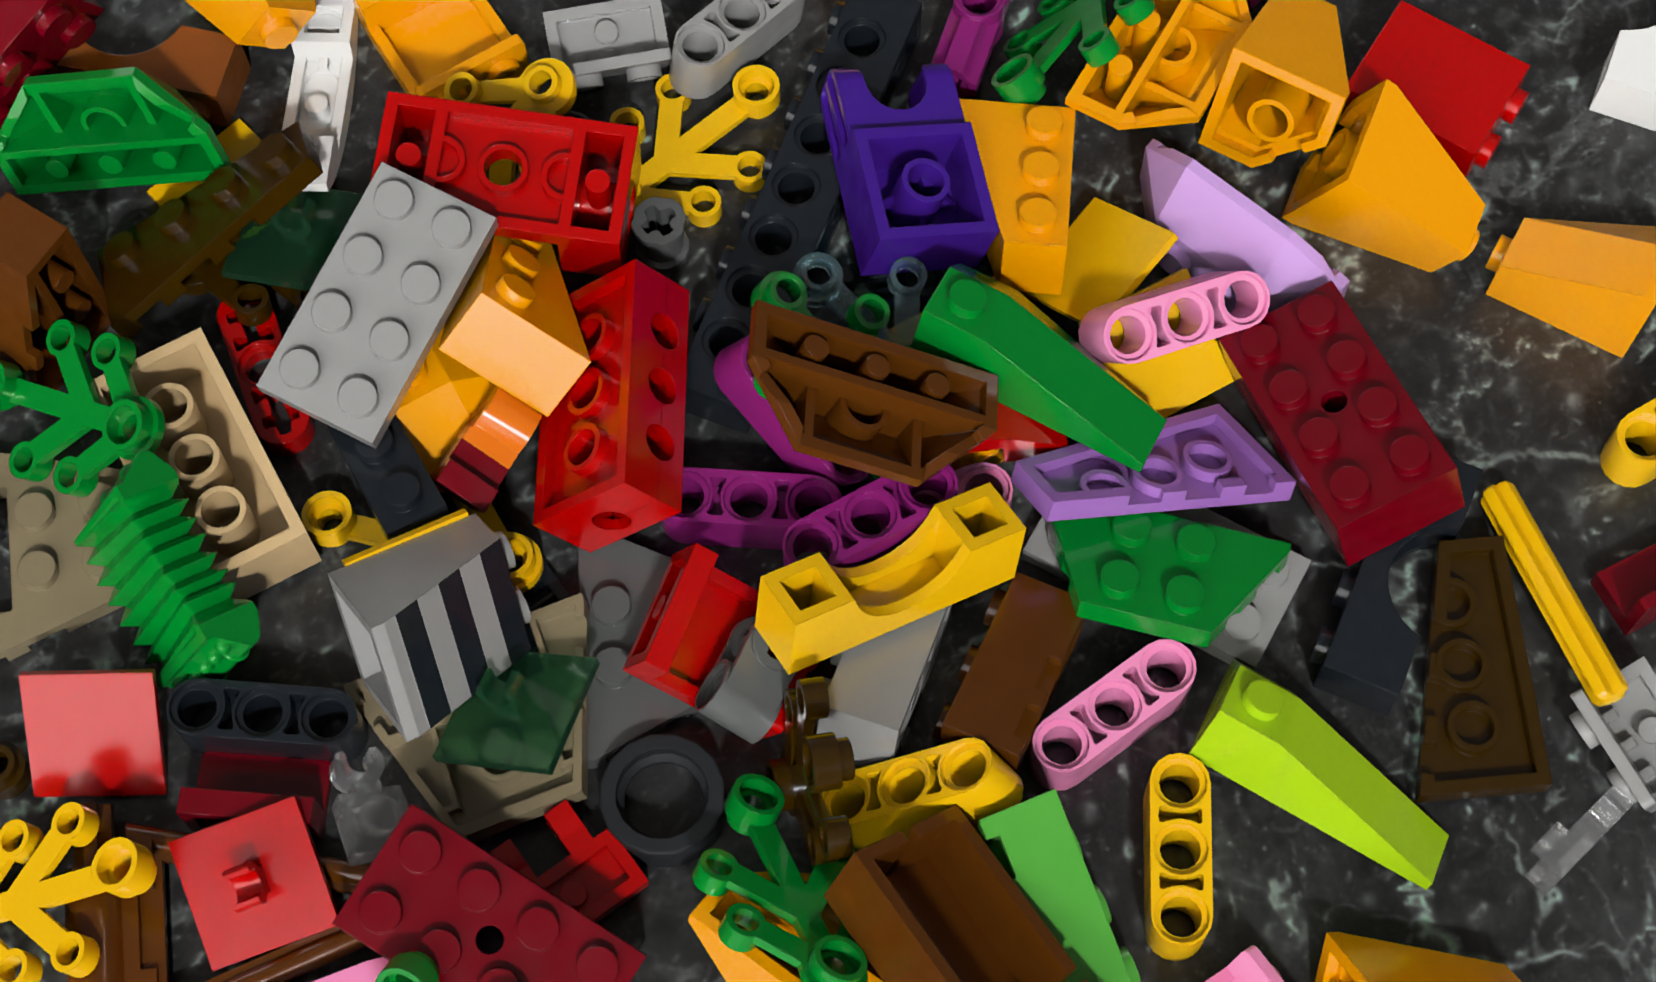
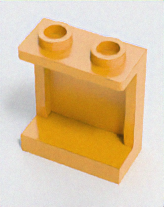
(437, 38)

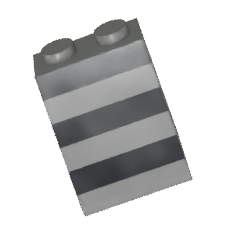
(433, 620)

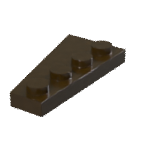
(202, 224)
(1478, 690)

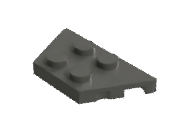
(619, 591)

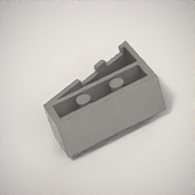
(880, 686)

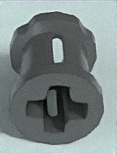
(660, 234)

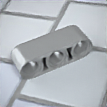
(724, 47)

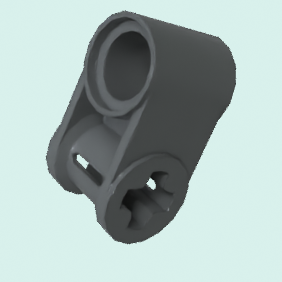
(744, 685)

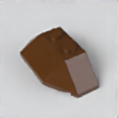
(868, 397)

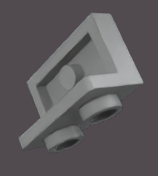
(609, 41)
(1625, 732)

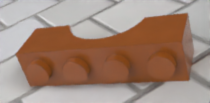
(195, 61)

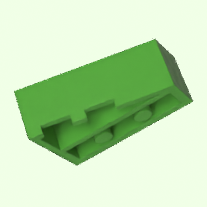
(1049, 869)

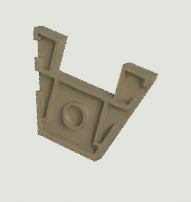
(48, 571)
(490, 799)

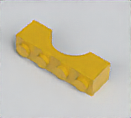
(822, 609)

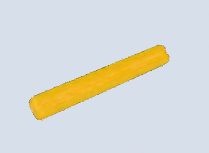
(1554, 594)

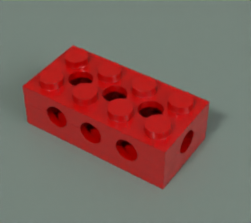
(618, 434)

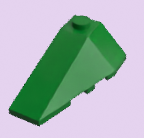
(1037, 365)

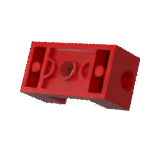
(573, 180)

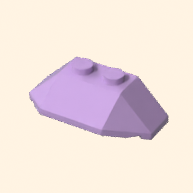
(1226, 230)

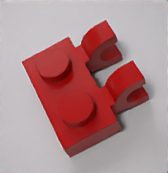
(596, 873)

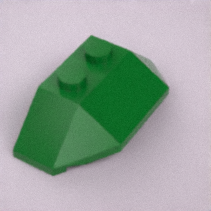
(104, 134)

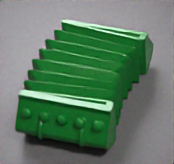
(166, 578)

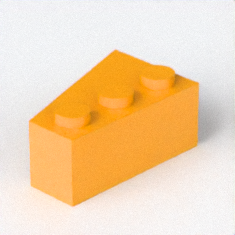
(1029, 177)
(518, 324)

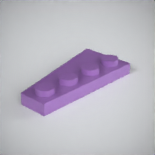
(1194, 464)

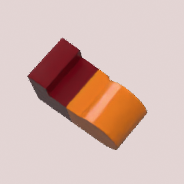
(486, 449)

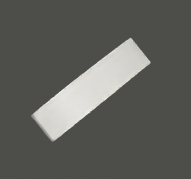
(324, 83)

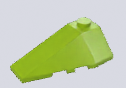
(1300, 763)

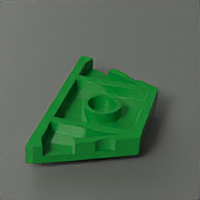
(1163, 572)

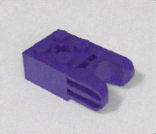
(909, 173)

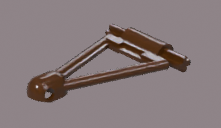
(135, 928)

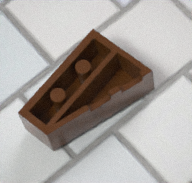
(41, 283)
(1013, 670)

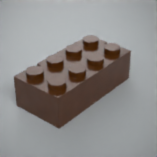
(943, 910)

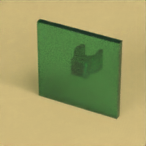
(292, 242)
(520, 715)

